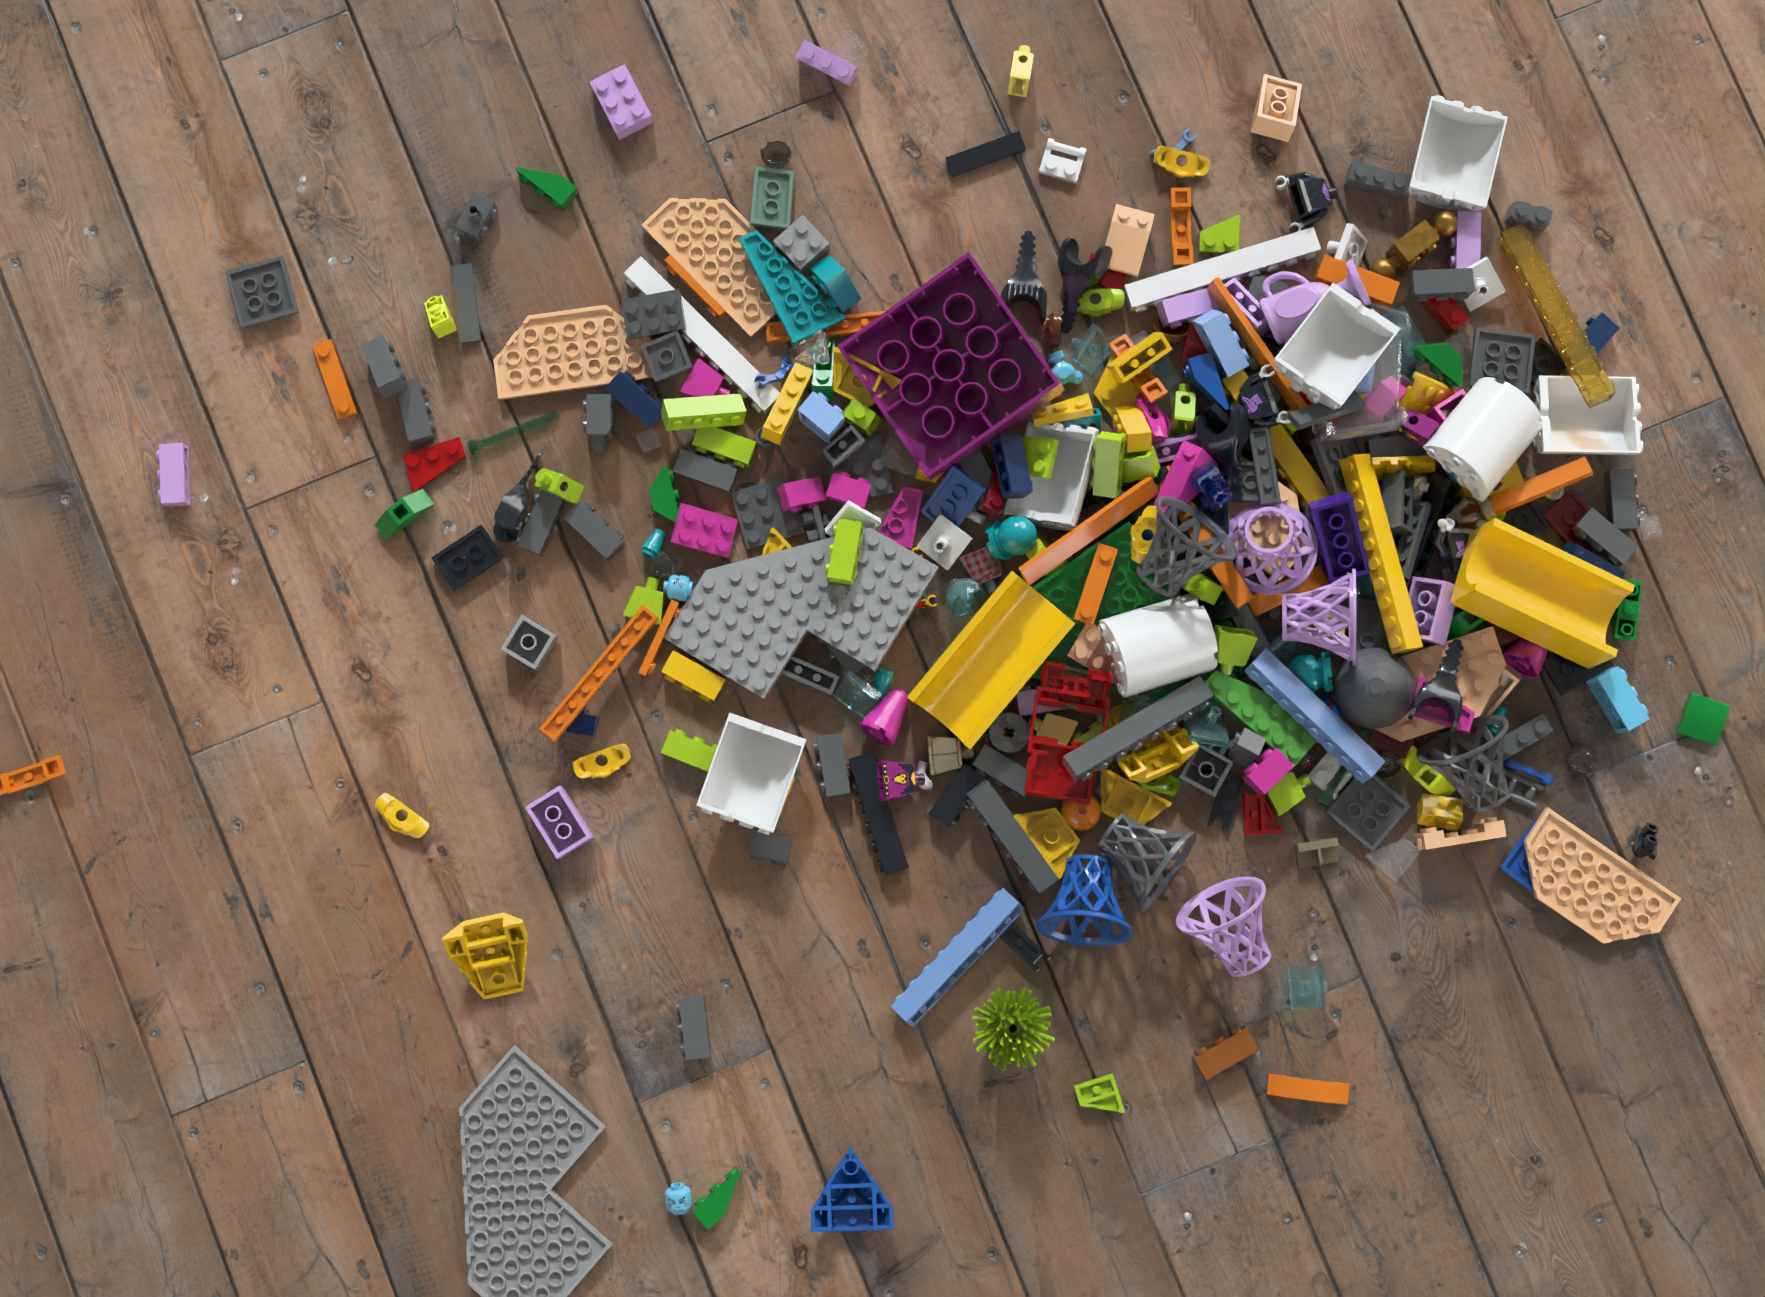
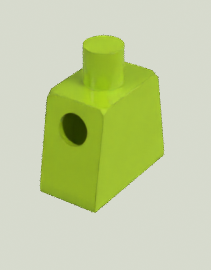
(1183, 410)
(861, 418)
(550, 482)
(649, 597)
(1233, 647)
(1287, 792)

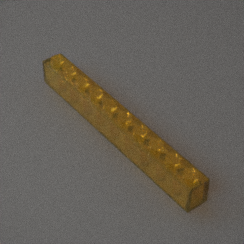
(1556, 315)

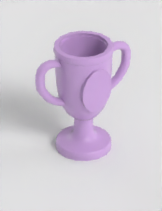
(1291, 306)

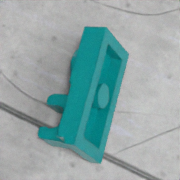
(1086, 421)

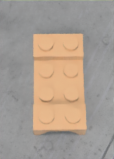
(1090, 650)
(1487, 829)

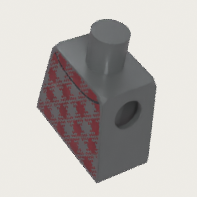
(982, 568)

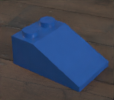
(1205, 380)

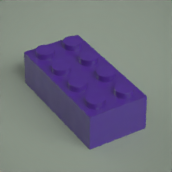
(1338, 536)

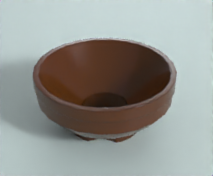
(1052, 328)
(1173, 336)

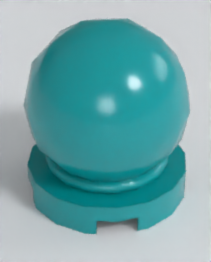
(1011, 537)
(1313, 671)

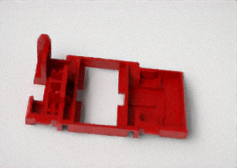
(1045, 769)

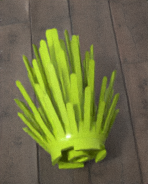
(1013, 1043)

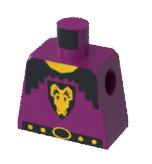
(1418, 429)
(897, 780)

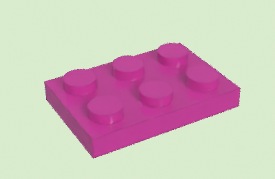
(704, 530)

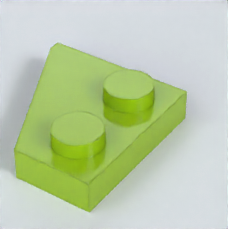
(1221, 237)
(1040, 456)
(1100, 1094)

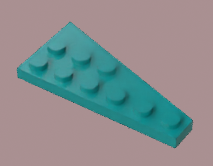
(793, 297)

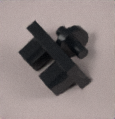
(1646, 841)

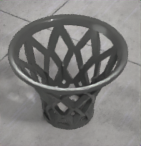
(1157, 552)
(1467, 786)
(1121, 857)

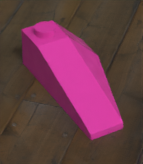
(1178, 480)

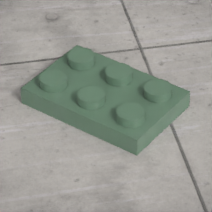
(771, 198)

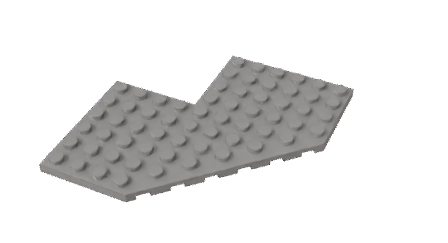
(758, 610)
(516, 1145)

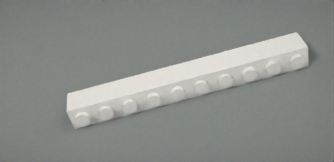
(1236, 264)
(707, 340)

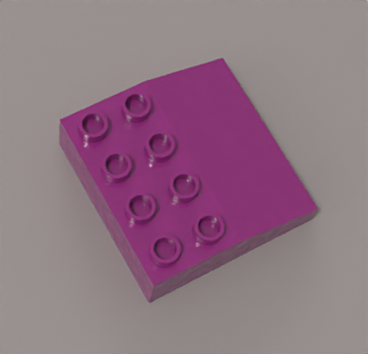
(960, 365)

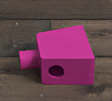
(703, 382)

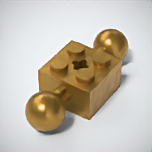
(1415, 245)

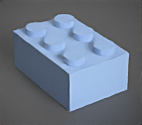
(1221, 341)
(821, 417)

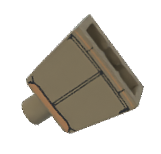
(946, 754)

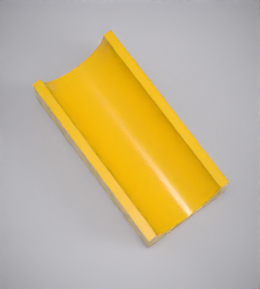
(1539, 592)
(991, 659)

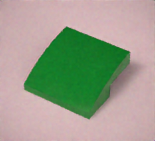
(1703, 718)

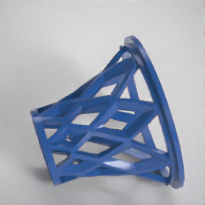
(1070, 909)

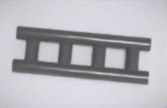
(1514, 778)

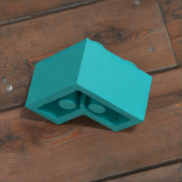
(836, 282)

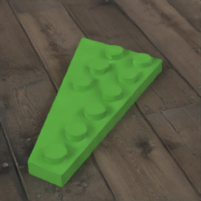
(1261, 715)

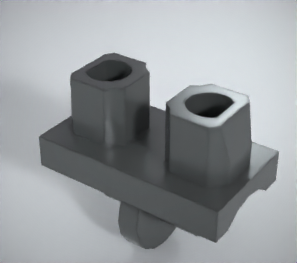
(814, 517)

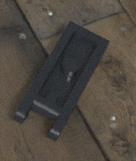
(1226, 800)
(1023, 946)

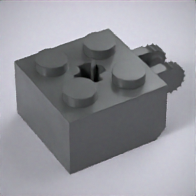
(599, 420)
(1217, 765)

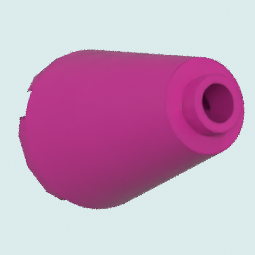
(1526, 657)
(886, 717)

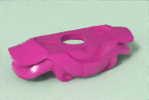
(1157, 425)

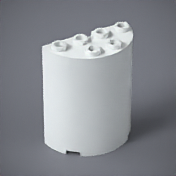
(1457, 155)
(1334, 348)
(1576, 429)
(1485, 435)
(1059, 500)
(1159, 644)
(751, 773)

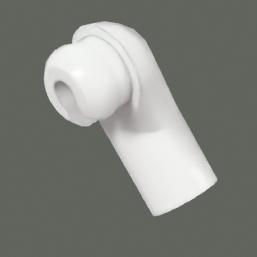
(976, 516)
(921, 768)

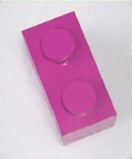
(845, 488)
(801, 494)

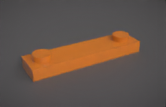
(714, 307)
(334, 379)
(1095, 584)
(648, 665)

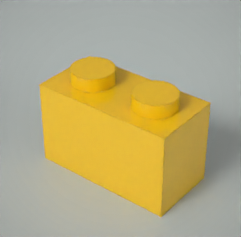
(1439, 811)

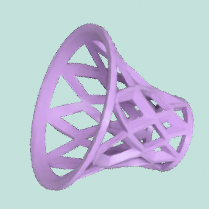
(1298, 574)
(1301, 617)
(1243, 934)

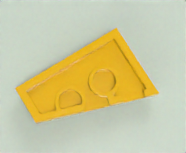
(1066, 410)
(1410, 464)

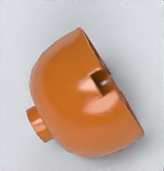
(1081, 815)

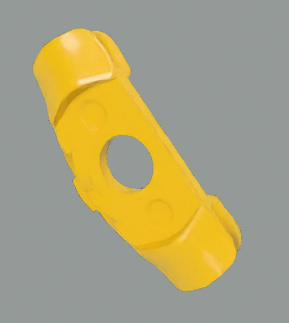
(1196, 164)
(1139, 545)
(587, 766)
(413, 825)

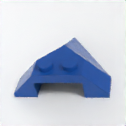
(851, 1201)

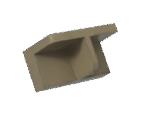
(1316, 852)

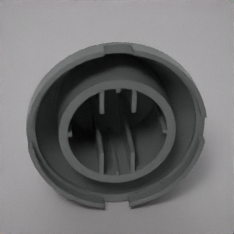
(1375, 689)

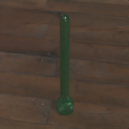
(476, 446)
(1326, 797)

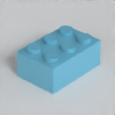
(1618, 699)

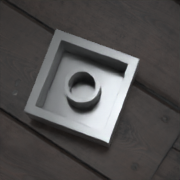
(801, 244)
(529, 643)

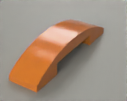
(1181, 226)
(1144, 381)
(1265, 603)
(32, 775)
(1308, 1089)

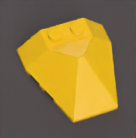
(1156, 756)
(490, 953)

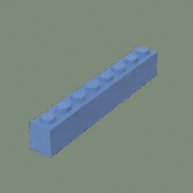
(1314, 716)
(957, 957)

